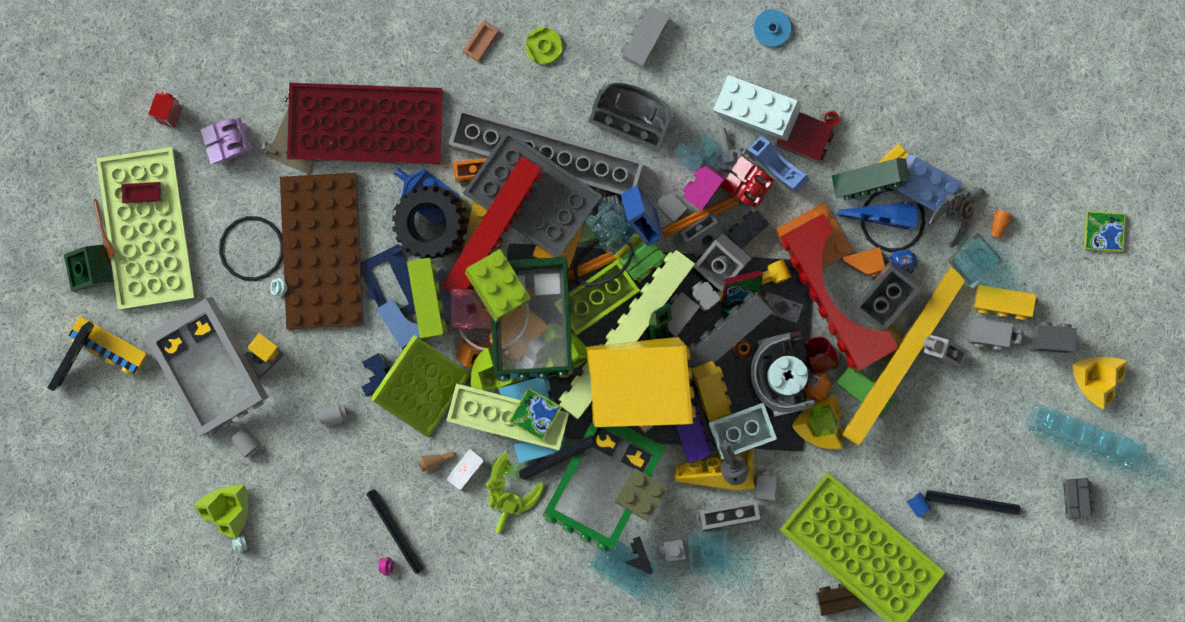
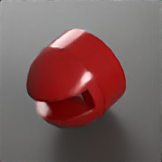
(830, 121)

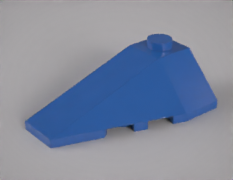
(895, 215)

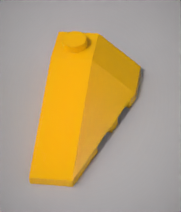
(709, 472)

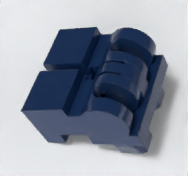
(378, 366)

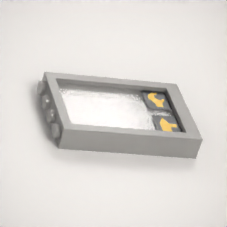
(206, 367)

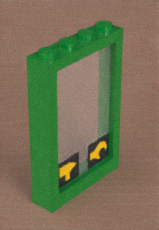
(594, 480)

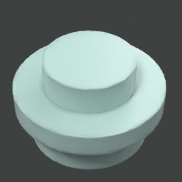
(278, 287)
(239, 544)

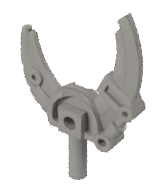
(728, 158)

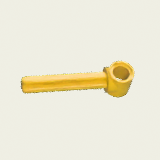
(776, 272)

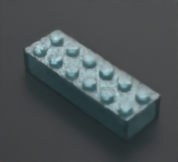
(1085, 435)

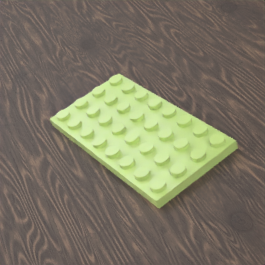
(147, 237)

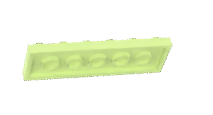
(492, 414)

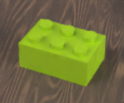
(497, 285)

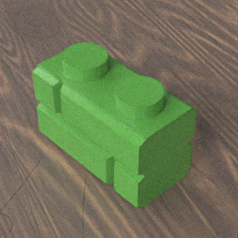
(643, 259)

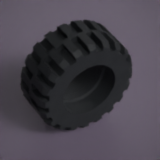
(405, 226)

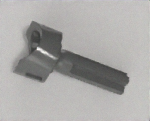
(733, 465)

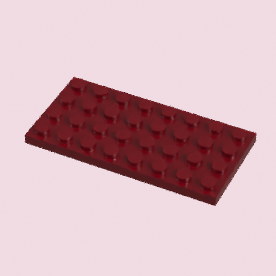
(364, 123)

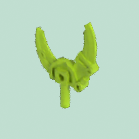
(508, 501)

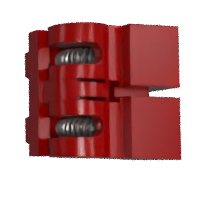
(750, 184)

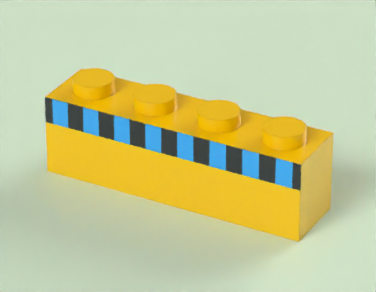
(112, 347)

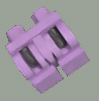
(227, 140)

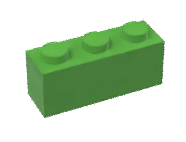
(858, 387)

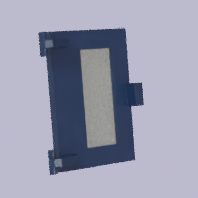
(389, 279)

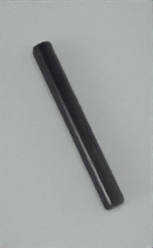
(557, 457)
(972, 502)
(395, 531)

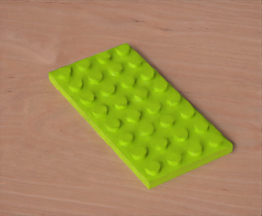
(862, 551)

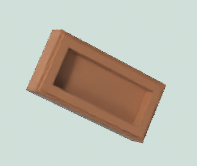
(481, 41)

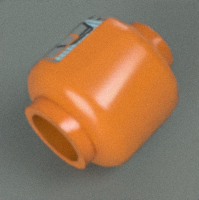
(817, 387)

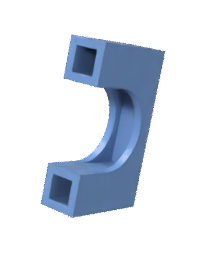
(402, 328)

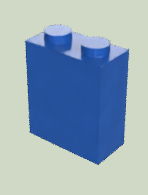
(642, 215)

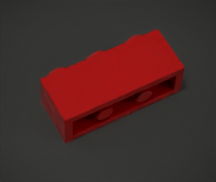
(165, 109)

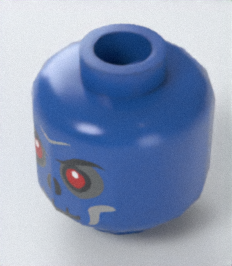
(905, 259)

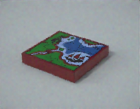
(739, 286)

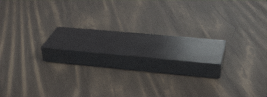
(71, 356)

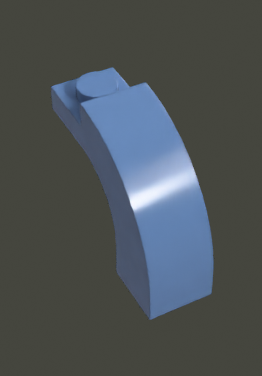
(777, 165)

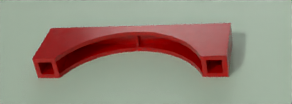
(806, 250)

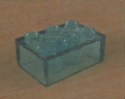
(612, 567)

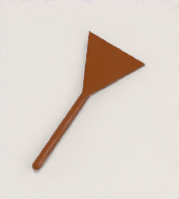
(108, 248)

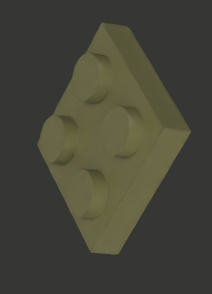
(641, 495)

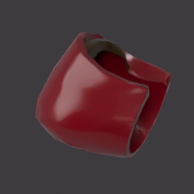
(825, 362)

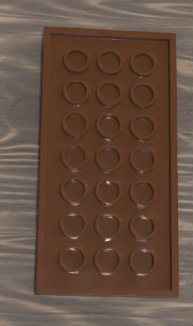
(321, 250)

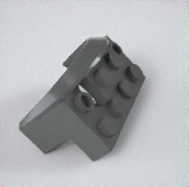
(634, 102)
(775, 348)

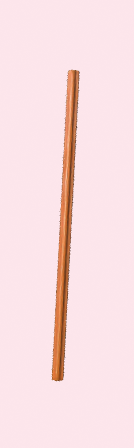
(668, 231)

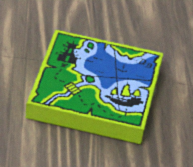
(1104, 231)
(535, 414)

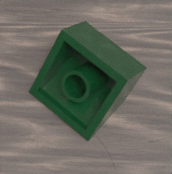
(87, 267)

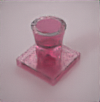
(468, 300)

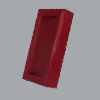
(141, 192)

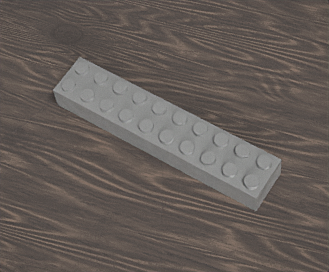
(589, 164)

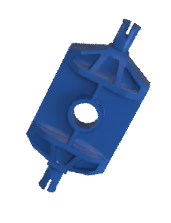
(424, 178)

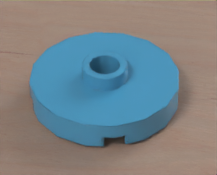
(765, 35)

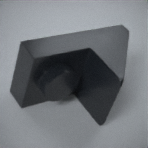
(641, 562)

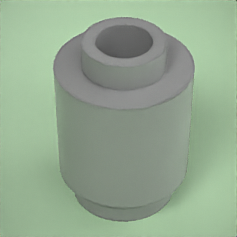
(333, 415)
(245, 444)

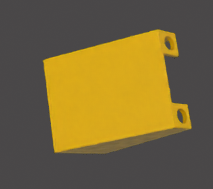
(641, 383)

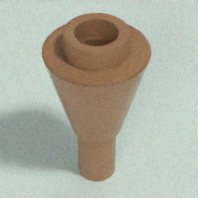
(431, 462)

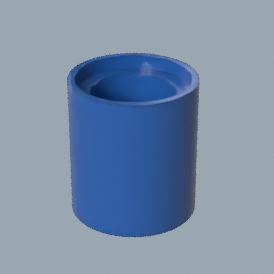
(919, 504)

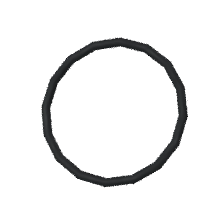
(231, 226)
(892, 249)
(607, 280)

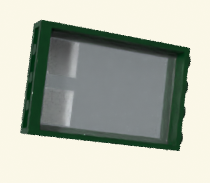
(538, 335)

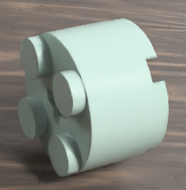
(797, 371)

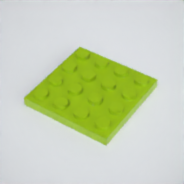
(420, 386)

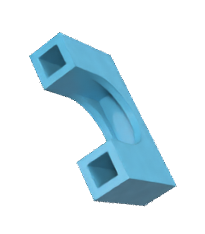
(527, 451)

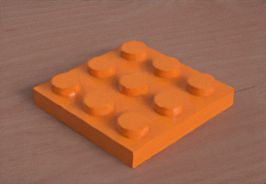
(836, 244)

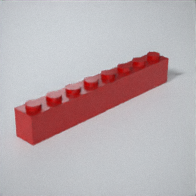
(495, 221)

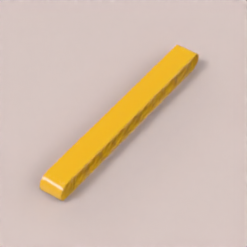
(903, 357)

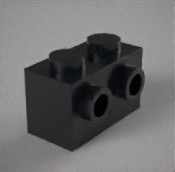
(748, 230)

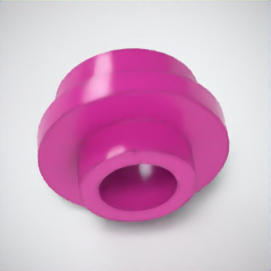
(386, 566)

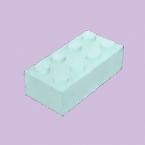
(757, 108)

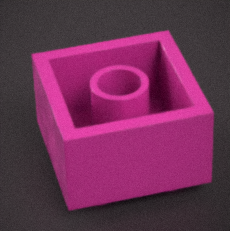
(704, 186)

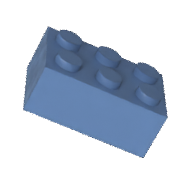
(927, 184)

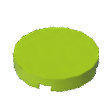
(543, 51)

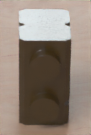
(835, 600)

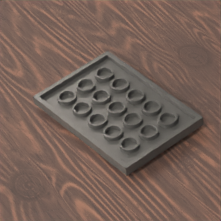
(555, 206)

